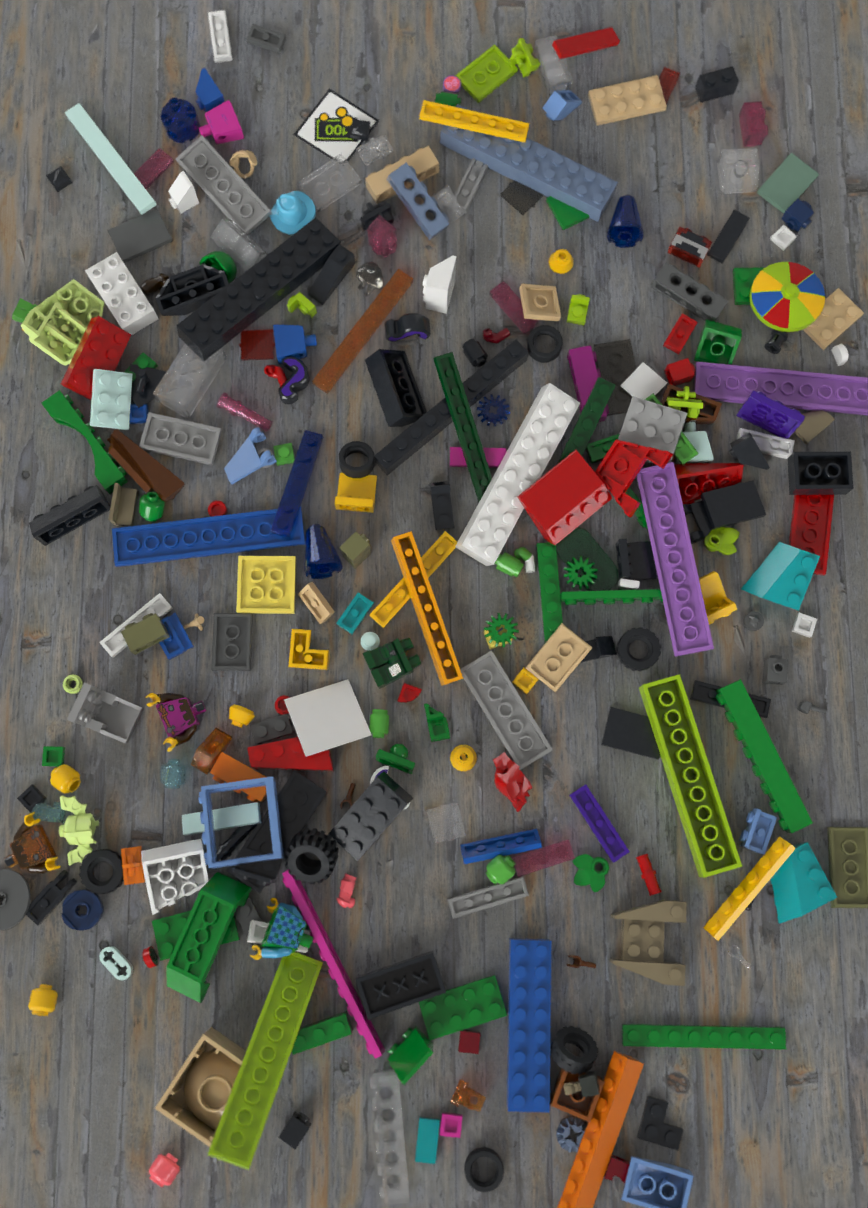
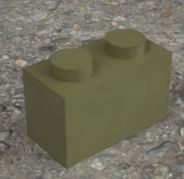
(355, 549)
(145, 633)

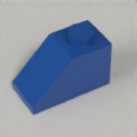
(207, 92)

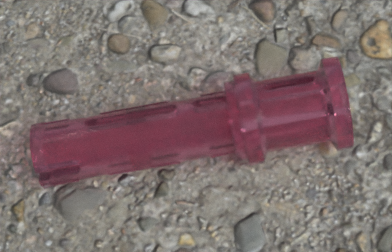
(237, 408)

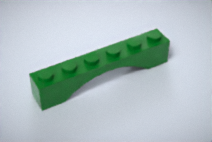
(106, 471)

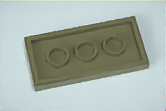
(848, 866)

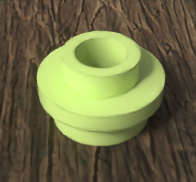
(67, 684)

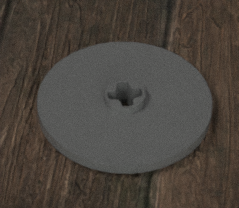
(16, 900)

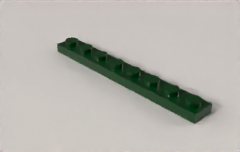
(463, 422)

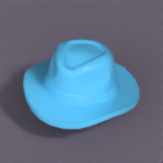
(292, 212)

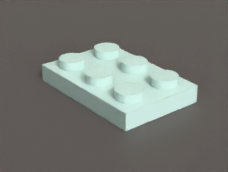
(111, 399)

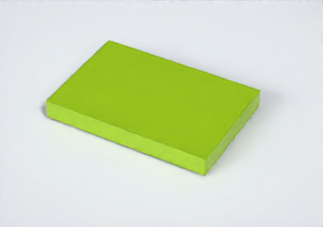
(486, 73)

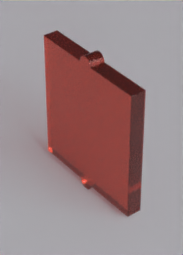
(257, 345)

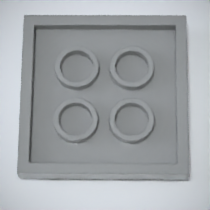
(652, 425)

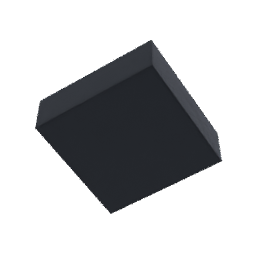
(31, 797)

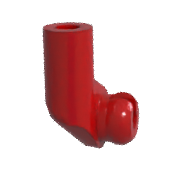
(276, 372)

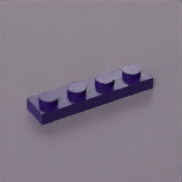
(599, 823)

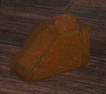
(210, 750)

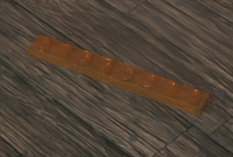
(362, 331)

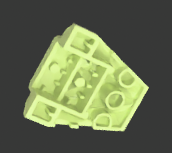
(62, 320)

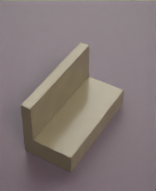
(123, 506)

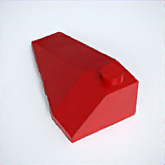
(705, 477)

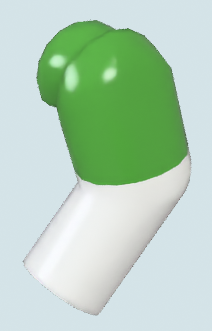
(528, 557)

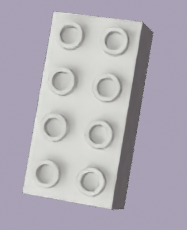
(121, 294)

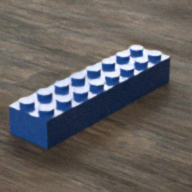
(529, 1025)

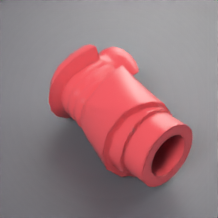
(346, 891)

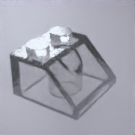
(738, 170)

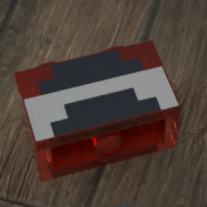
(689, 246)

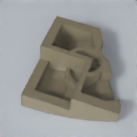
(813, 425)

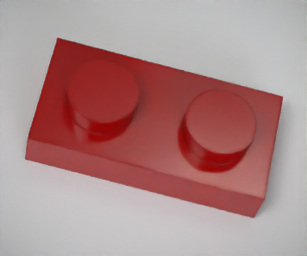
(680, 333)

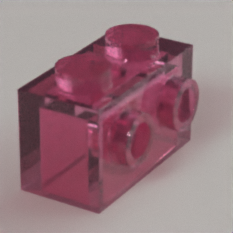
(753, 124)
(382, 237)

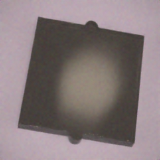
(521, 196)

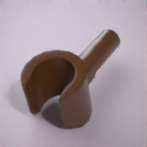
(349, 796)
(579, 962)

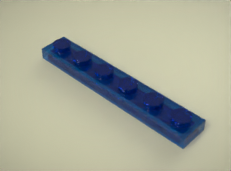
(297, 484)

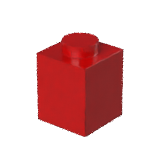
(679, 372)

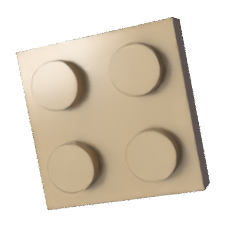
(540, 302)

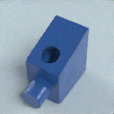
(291, 341)

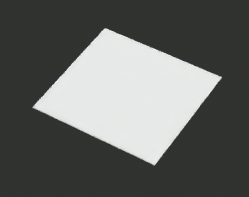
(643, 382)

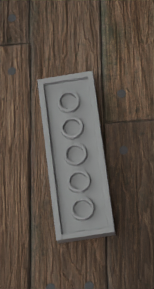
(223, 185)
(505, 710)

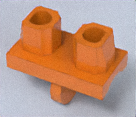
(132, 865)

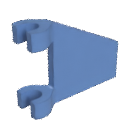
(247, 458)

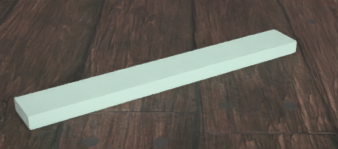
(110, 158)

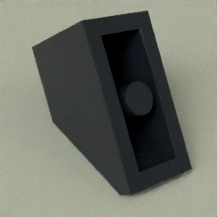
(748, 452)

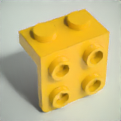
(714, 597)

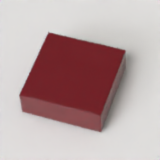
(469, 1042)

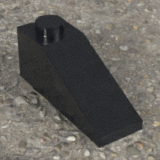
(332, 274)

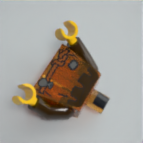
(32, 848)

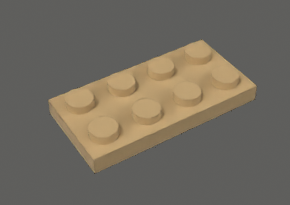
(627, 100)

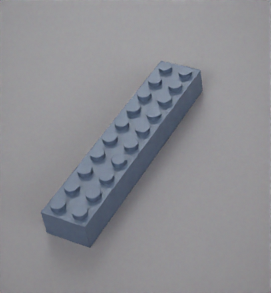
(536, 168)

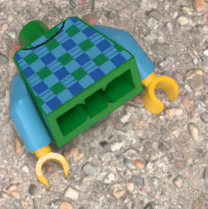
(283, 932)

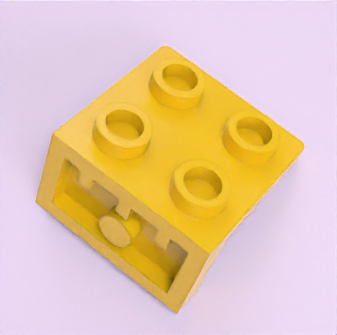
(356, 493)

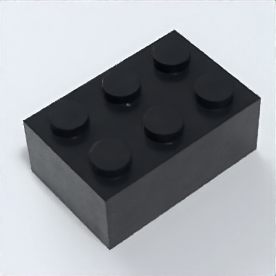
(820, 473)

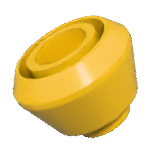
(561, 261)
(240, 715)
(466, 763)

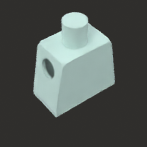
(700, 442)

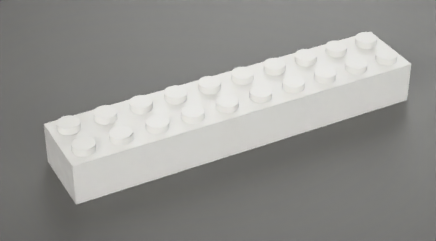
(518, 470)

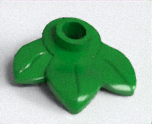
(587, 872)

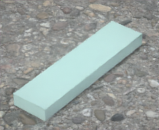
(223, 818)

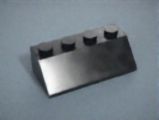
(395, 387)
(69, 515)

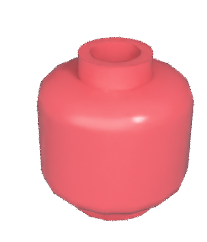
(164, 1170)

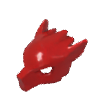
(513, 783)

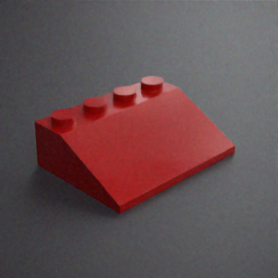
(564, 497)

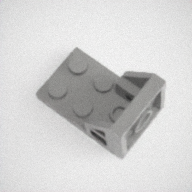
(105, 713)

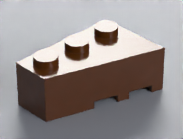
(706, 415)

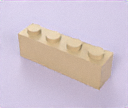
(422, 161)

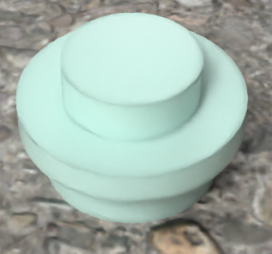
(370, 641)

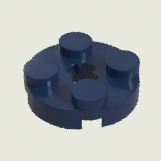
(83, 921)

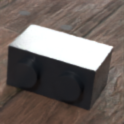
(716, 84)

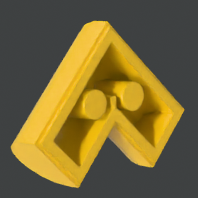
(302, 656)

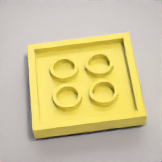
(266, 584)

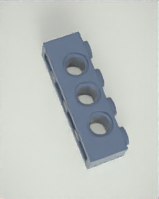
(408, 174)

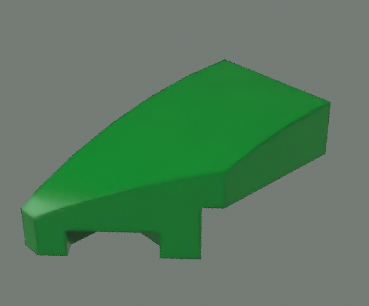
(437, 724)

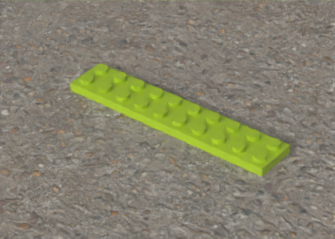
(265, 1061)

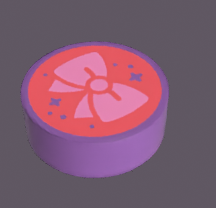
(451, 84)

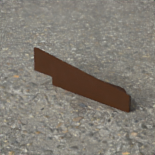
(143, 467)

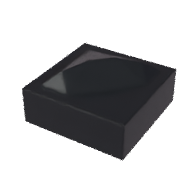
(360, 130)
(59, 179)

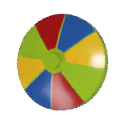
(787, 296)

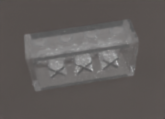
(188, 380)

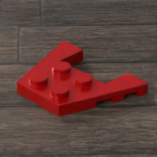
(622, 466)

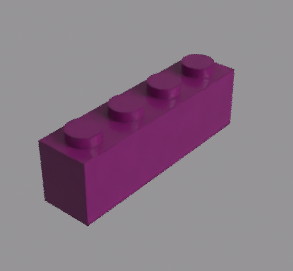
(584, 374)

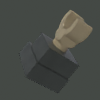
(587, 1084)

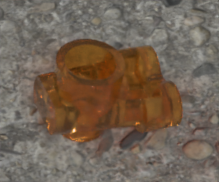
(463, 1095)

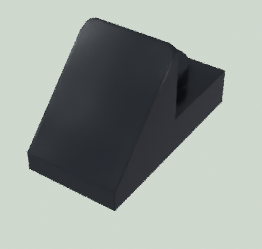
(601, 648)

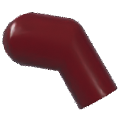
(493, 337)

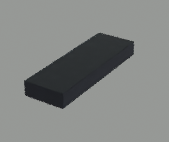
(728, 236)

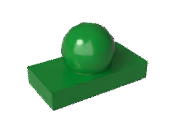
(396, 758)

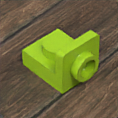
(302, 303)
(578, 309)

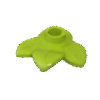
(725, 538)

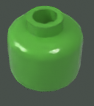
(500, 869)

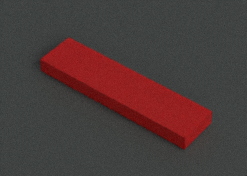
(585, 43)

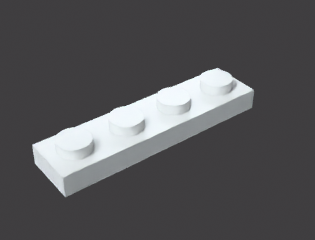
(115, 642)

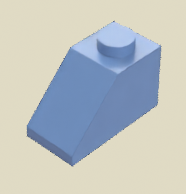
(561, 104)

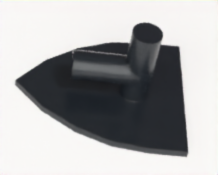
(144, 384)

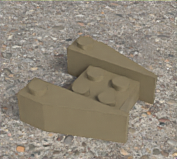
(644, 941)

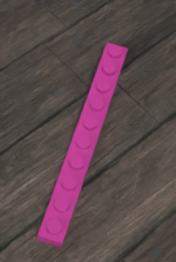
(336, 968)

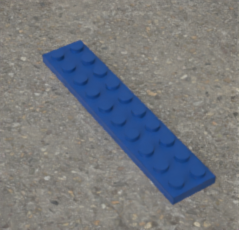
(201, 537)

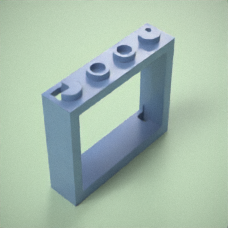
(207, 819)

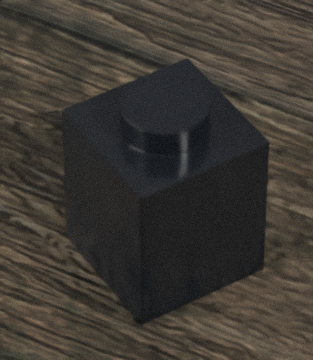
(295, 1129)

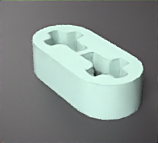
(112, 966)

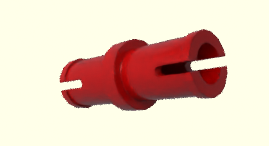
(648, 874)

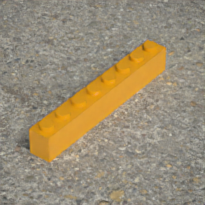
(426, 608)

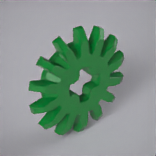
(574, 576)
(493, 633)

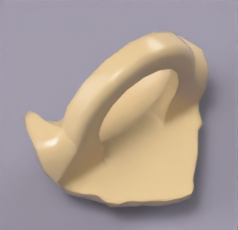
(234, 162)

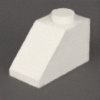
(182, 193)

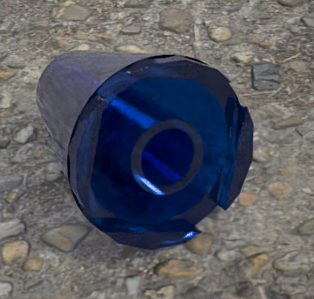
(625, 224)
(320, 554)

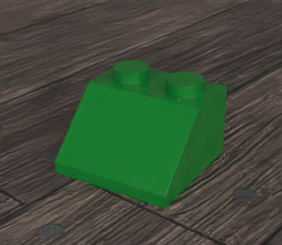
(718, 343)

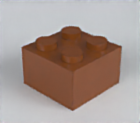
(573, 1103)

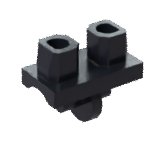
(373, 212)

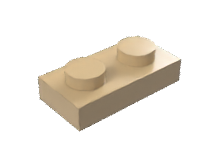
(316, 602)

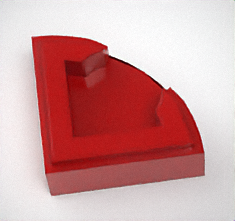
(408, 693)

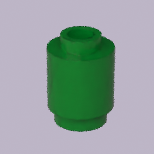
(447, 99)

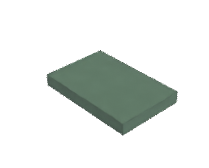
(787, 183)

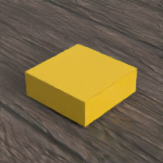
(525, 680)

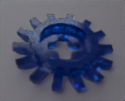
(491, 417)

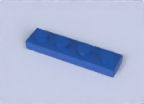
(500, 845)

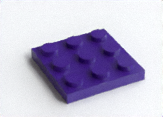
(770, 415)

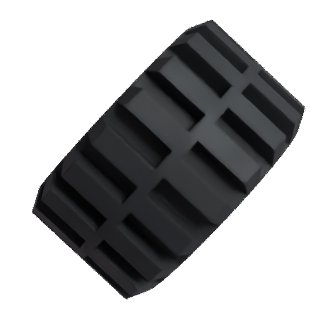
(306, 868)

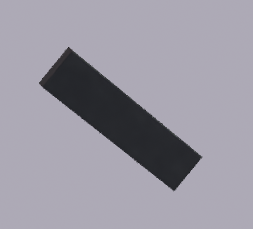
(707, 693)

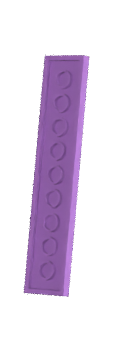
(790, 387)
(674, 560)

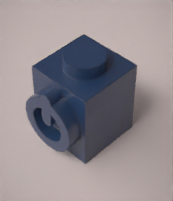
(798, 215)

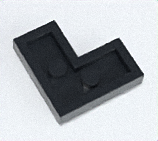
(653, 1127)

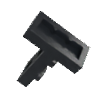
(441, 505)

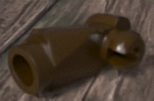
(154, 284)

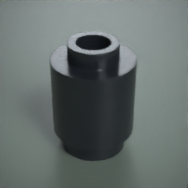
(475, 353)

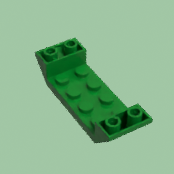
(204, 935)

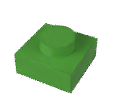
(284, 454)

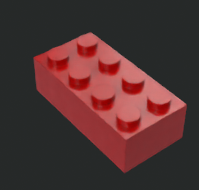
(98, 349)

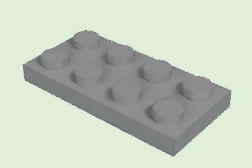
(180, 438)

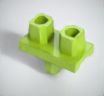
(523, 57)
(693, 405)

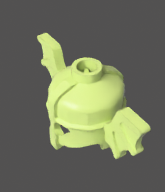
(77, 829)

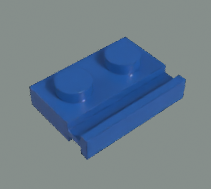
(178, 640)

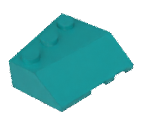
(783, 576)
(800, 885)

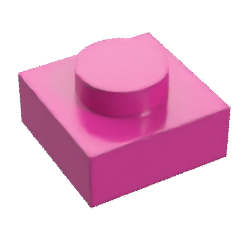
(451, 1125)

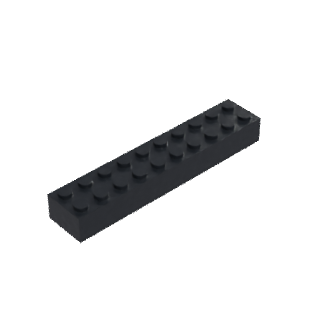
(257, 290)

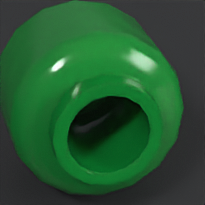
(151, 506)

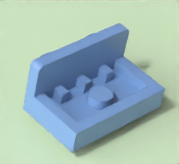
(757, 831)

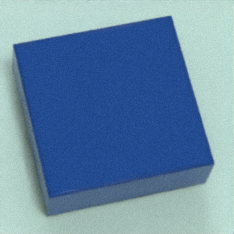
(138, 415)

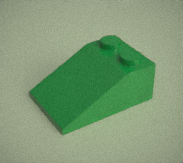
(410, 1053)

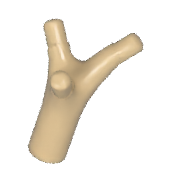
(198, 620)

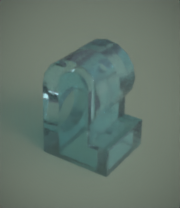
(47, 813)

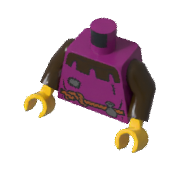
(177, 716)

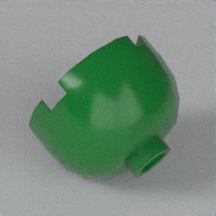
(221, 261)

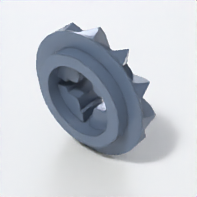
(563, 1131)

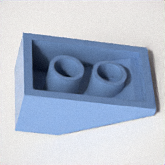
(657, 1184)

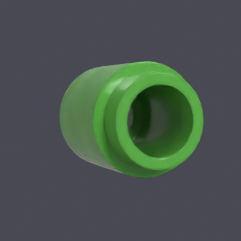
(509, 564)
(379, 723)

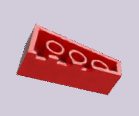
(288, 755)

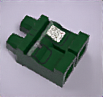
(397, 662)

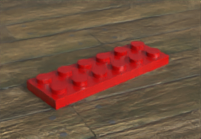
(812, 526)

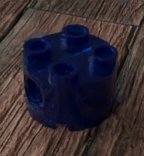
(180, 120)

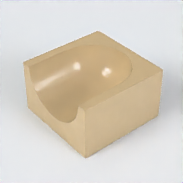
(203, 1086)

